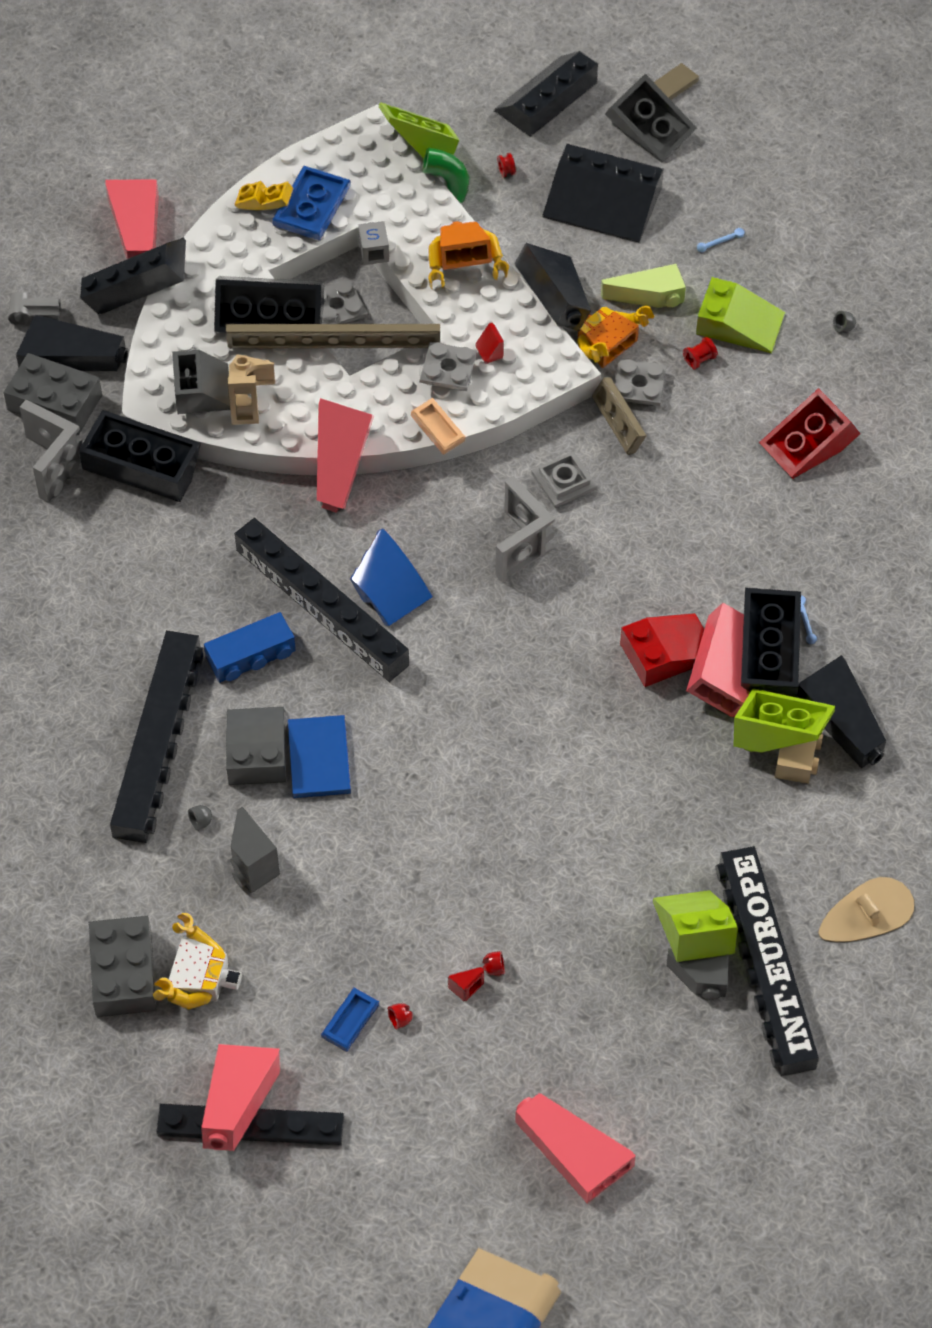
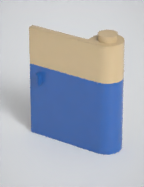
(497, 1296)

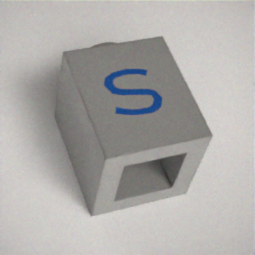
(373, 243)

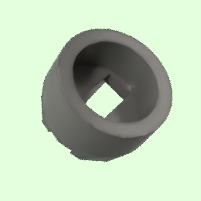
(844, 318)
(201, 814)

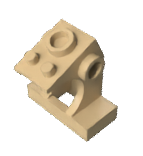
(244, 376)

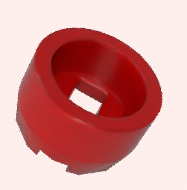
(494, 963)
(400, 1012)

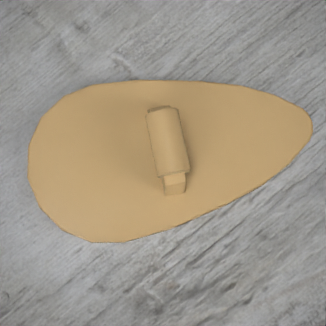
(868, 911)

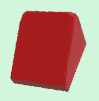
(490, 344)
(466, 983)

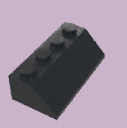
(549, 92)
(135, 277)
(267, 301)
(140, 455)
(771, 641)

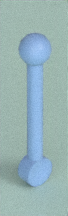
(739, 233)
(810, 638)

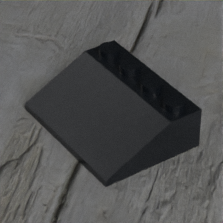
(603, 193)

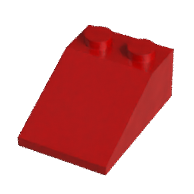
(810, 435)
(662, 646)

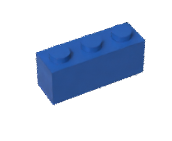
(250, 647)

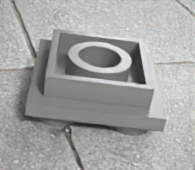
(345, 295)
(442, 356)
(649, 373)
(564, 491)

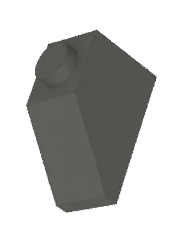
(703, 975)

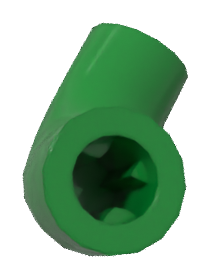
(450, 169)

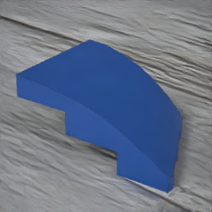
(389, 580)

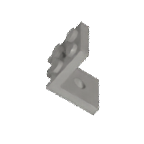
(62, 448)
(535, 532)

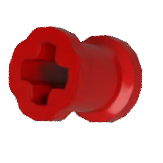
(700, 353)

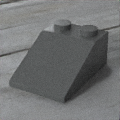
(651, 119)
(255, 746)

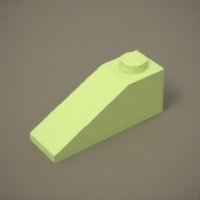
(650, 287)

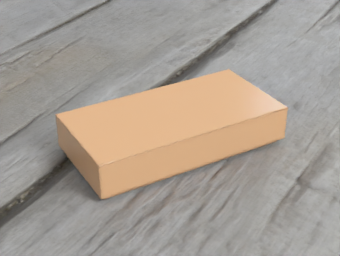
(438, 426)

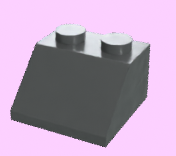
(252, 854)

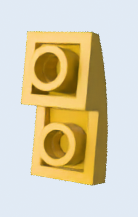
(259, 197)

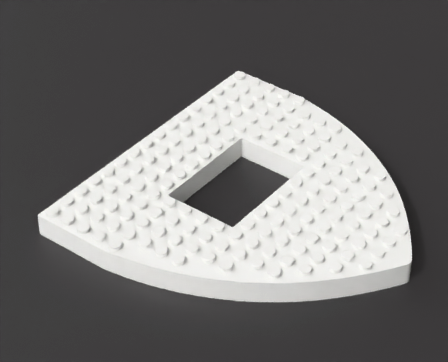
(532, 382)

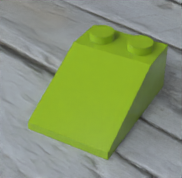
(420, 130)
(738, 316)
(778, 721)
(697, 925)

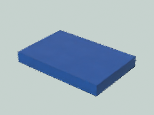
(312, 203)
(319, 756)

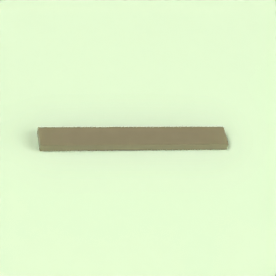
(331, 335)

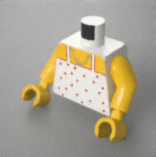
(197, 969)

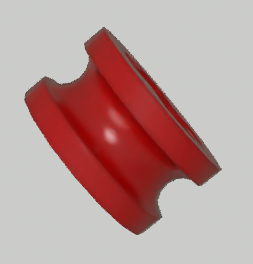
(506, 165)

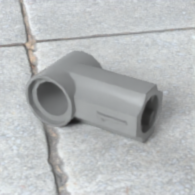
(24, 308)

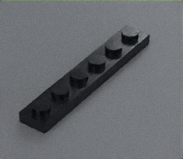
(266, 1126)

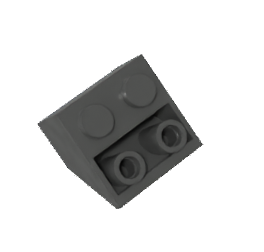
(200, 382)

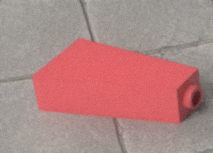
(135, 213)
(340, 448)
(719, 662)
(236, 1092)
(574, 1147)

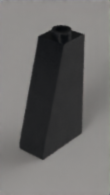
(555, 284)
(73, 345)
(853, 721)

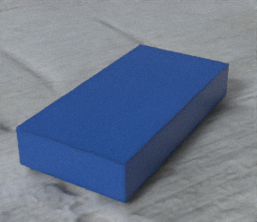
(350, 1019)

